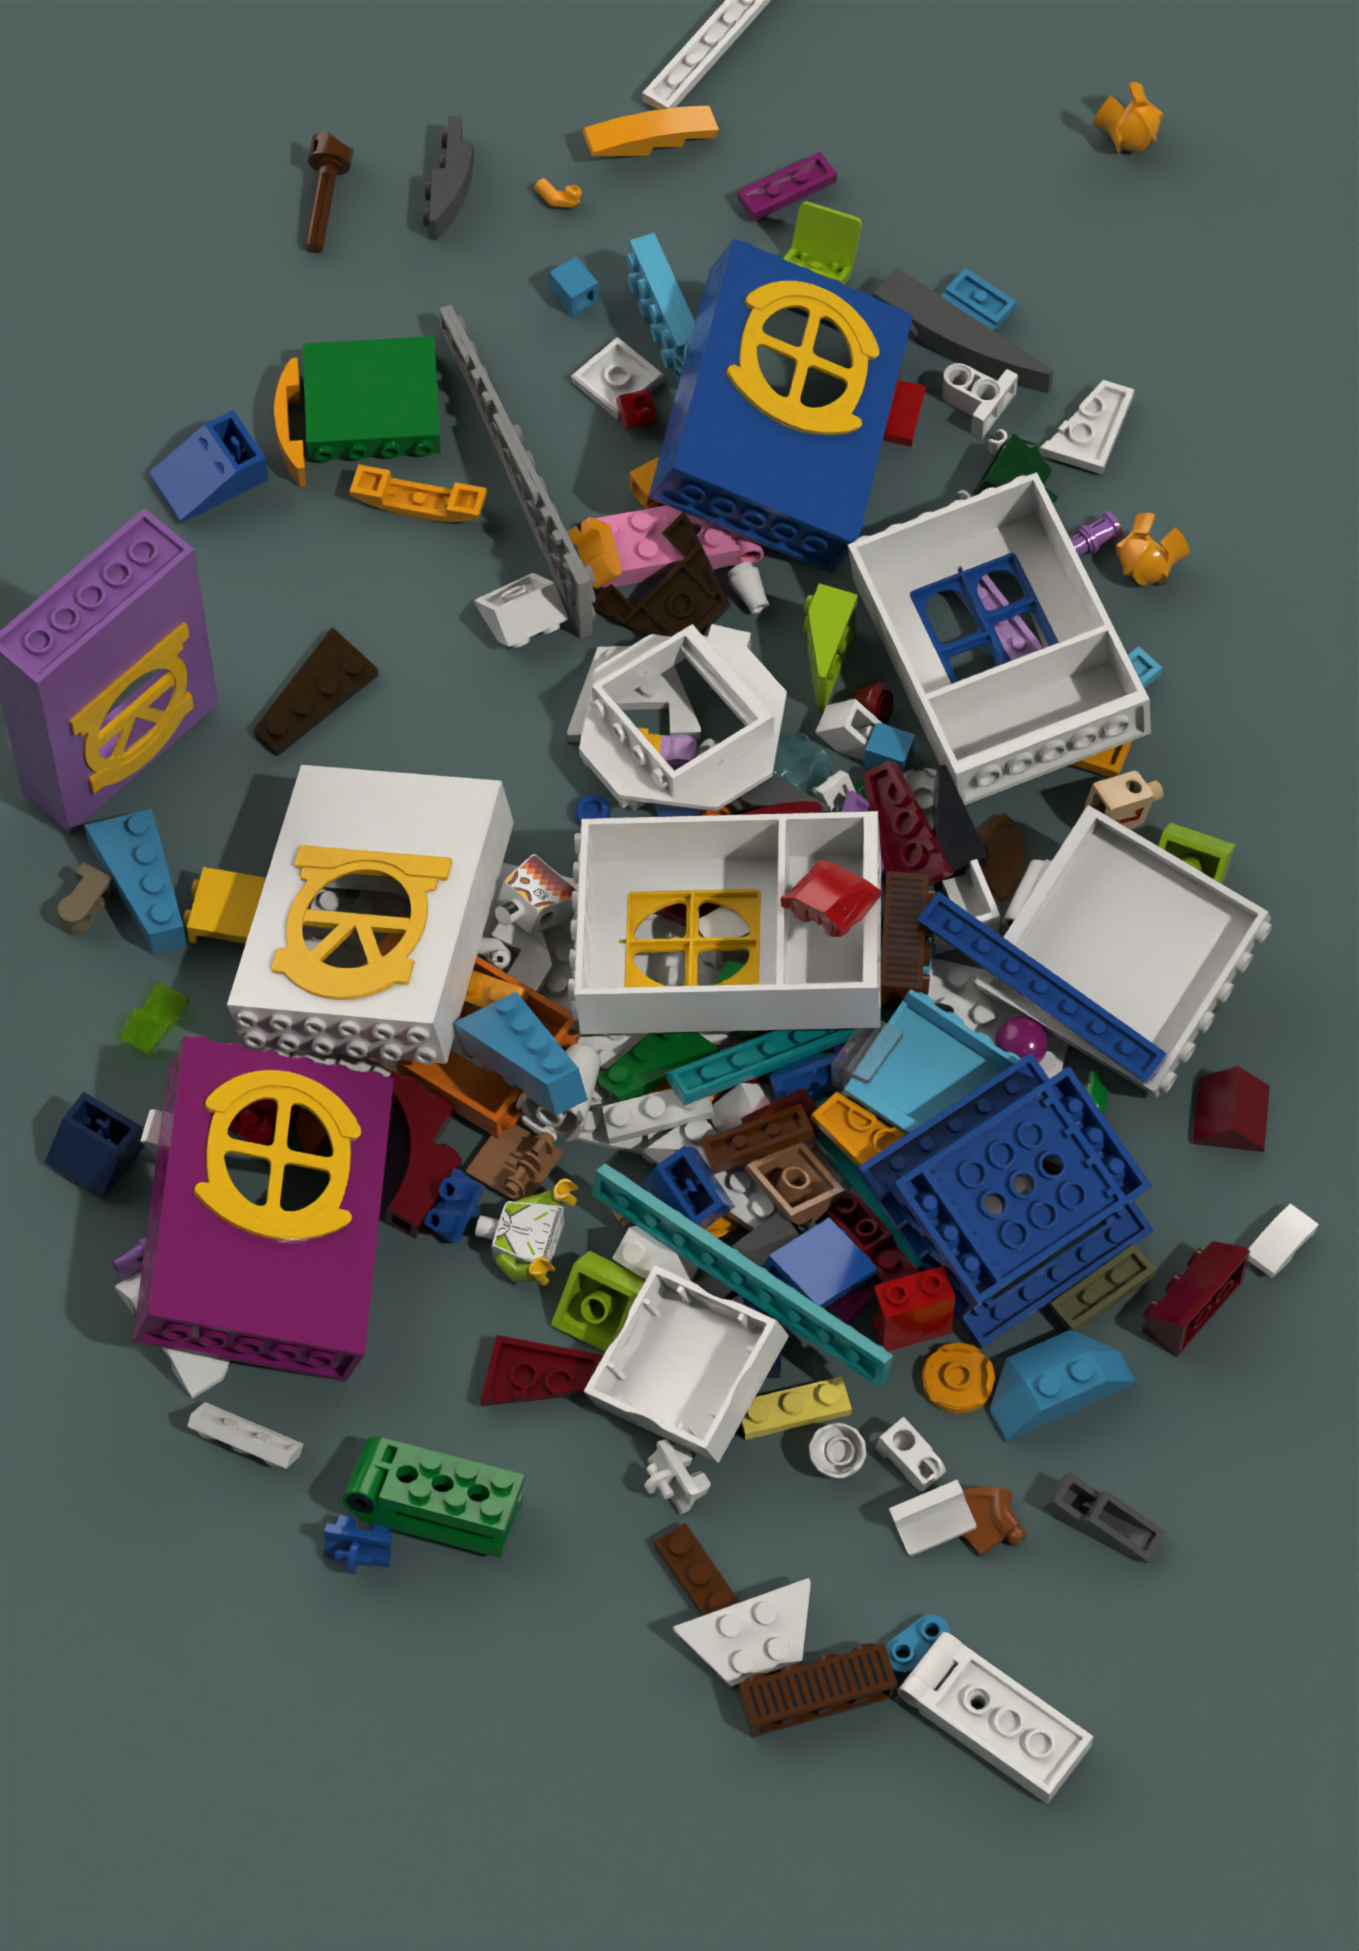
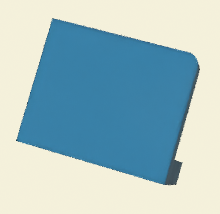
(574, 286)
(889, 744)

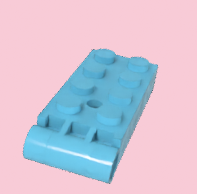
(660, 301)

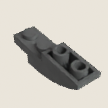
(450, 181)

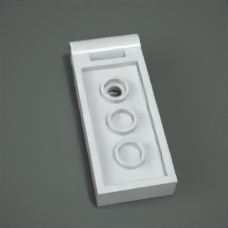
(1012, 1729)

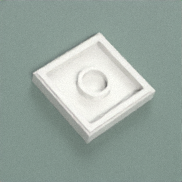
(616, 372)

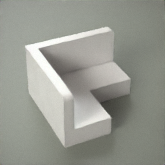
(974, 896)

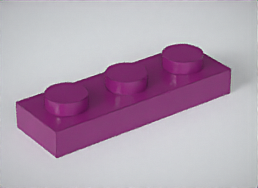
(787, 186)

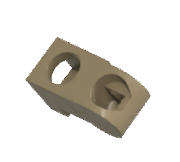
(86, 901)

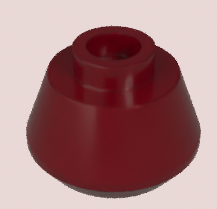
(876, 699)

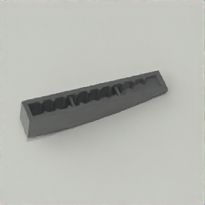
(960, 336)

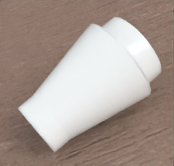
(748, 586)

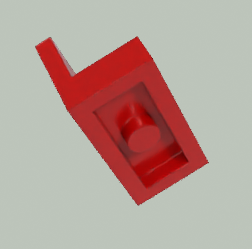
(904, 412)

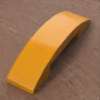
(289, 393)
(417, 499)

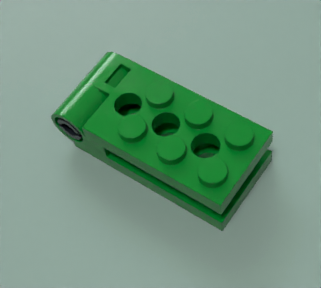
(434, 1495)

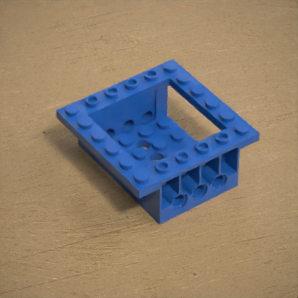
(974, 1149)

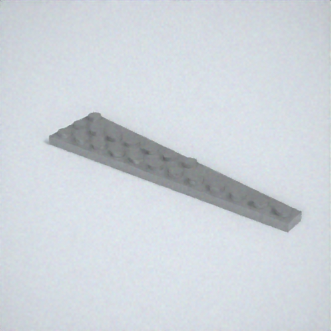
(564, 563)

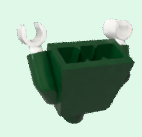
(1011, 459)

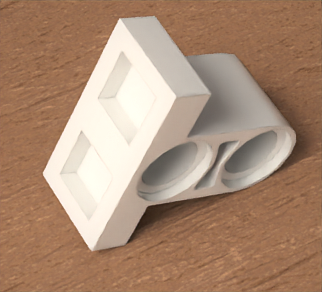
(971, 392)

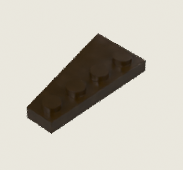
(319, 687)

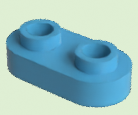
(915, 1642)

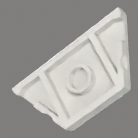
(752, 1634)

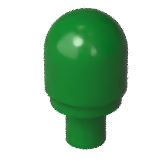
(1097, 1090)

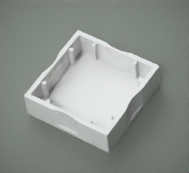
(686, 1364)

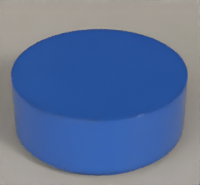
(592, 808)

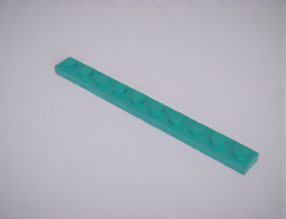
(742, 1275)

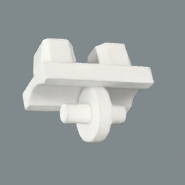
(672, 1478)

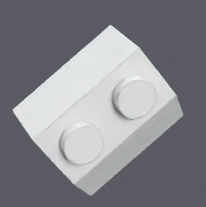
(522, 610)

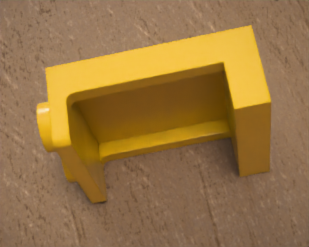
(223, 905)

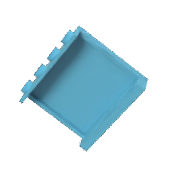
(929, 1067)

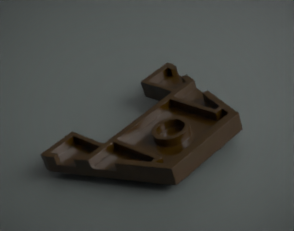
(682, 598)

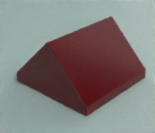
(1231, 1110)

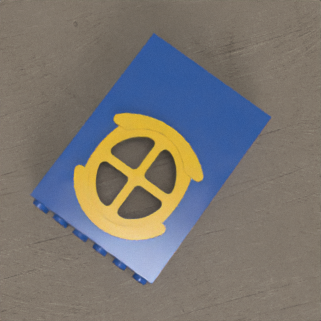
(765, 459)

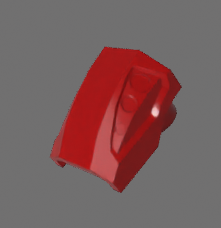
(831, 898)

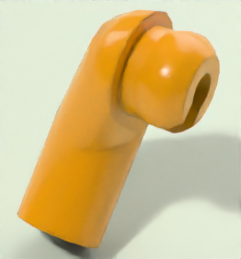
(557, 198)

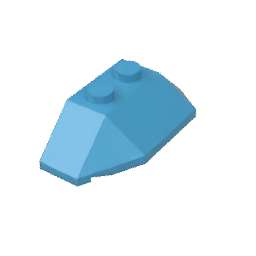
(1055, 1382)

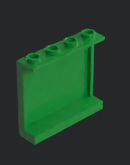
(371, 398)

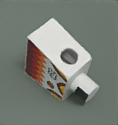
(534, 897)

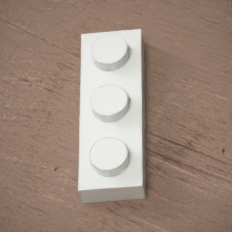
(652, 1114)
(245, 1435)

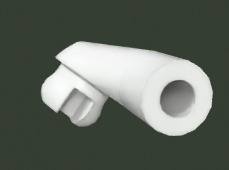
(495, 952)

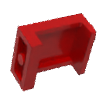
(914, 1309)

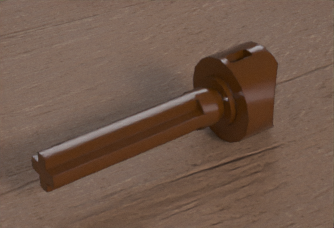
(330, 159)

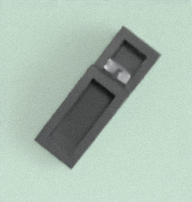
(756, 1247)
(1104, 1518)

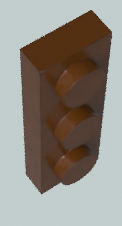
(757, 1138)
(694, 1571)

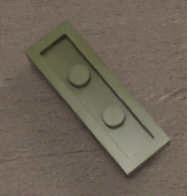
(1103, 1289)

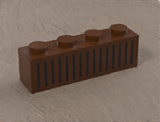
(904, 937)
(817, 1689)

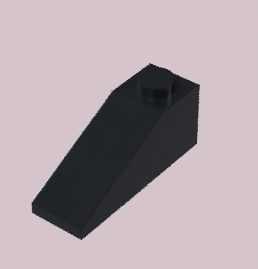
(954, 826)

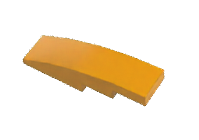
(643, 131)

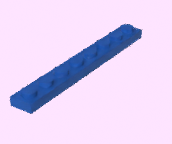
(1042, 988)

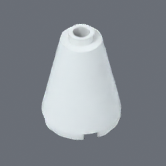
(572, 1121)

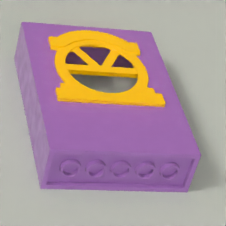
(81, 645)

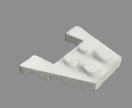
(659, 693)

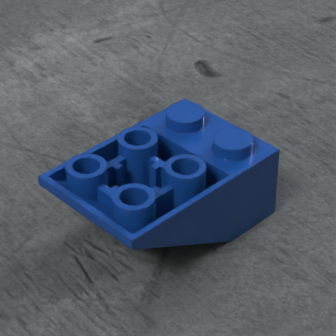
(210, 467)

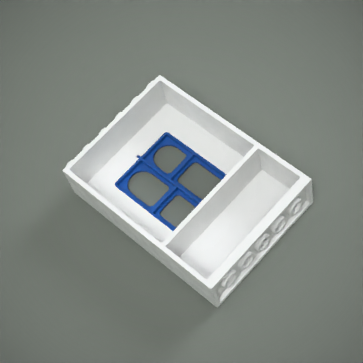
(1025, 711)

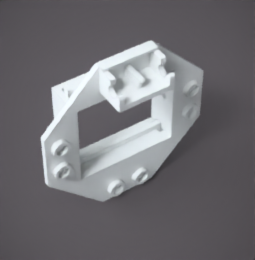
(715, 778)

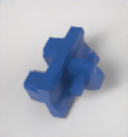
(456, 1206)
(357, 1545)

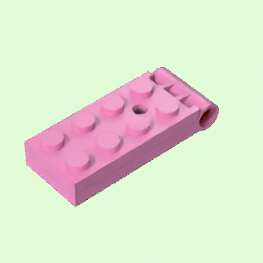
(650, 556)

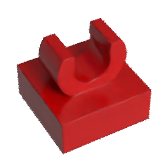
(637, 409)

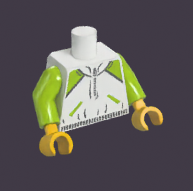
(528, 1233)

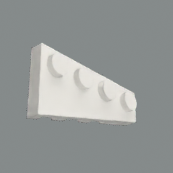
(750, 1201)

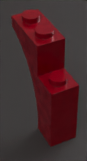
(423, 1122)

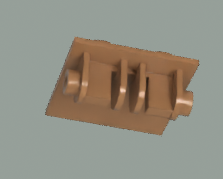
(515, 1162)

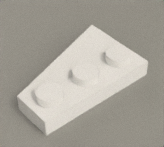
(1093, 430)

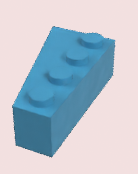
(135, 859)
(521, 1049)

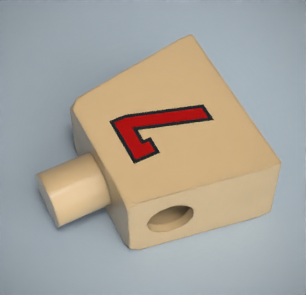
(1124, 798)

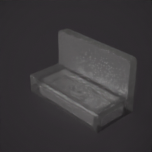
(864, 1054)

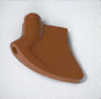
(993, 1518)

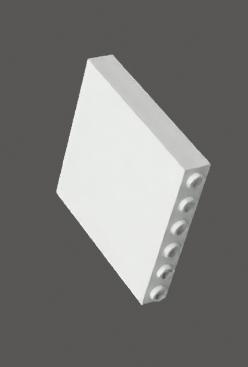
(1135, 938)

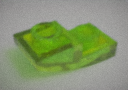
(155, 1019)

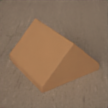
(796, 1183)

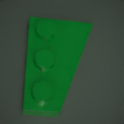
(650, 1061)

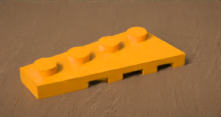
(854, 1128)

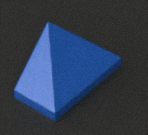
(809, 1072)

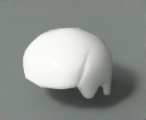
(837, 1450)

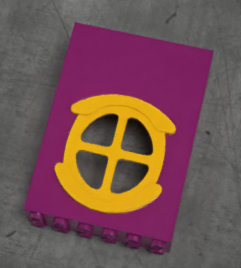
(252, 1276)

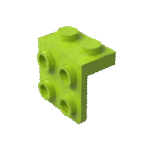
(825, 241)

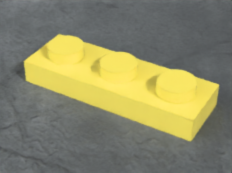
(796, 1408)

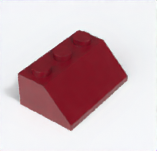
(1195, 1295)

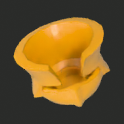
(1130, 127)
(1144, 557)

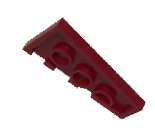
(904, 832)

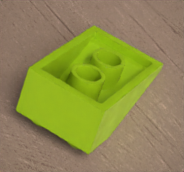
(829, 632)

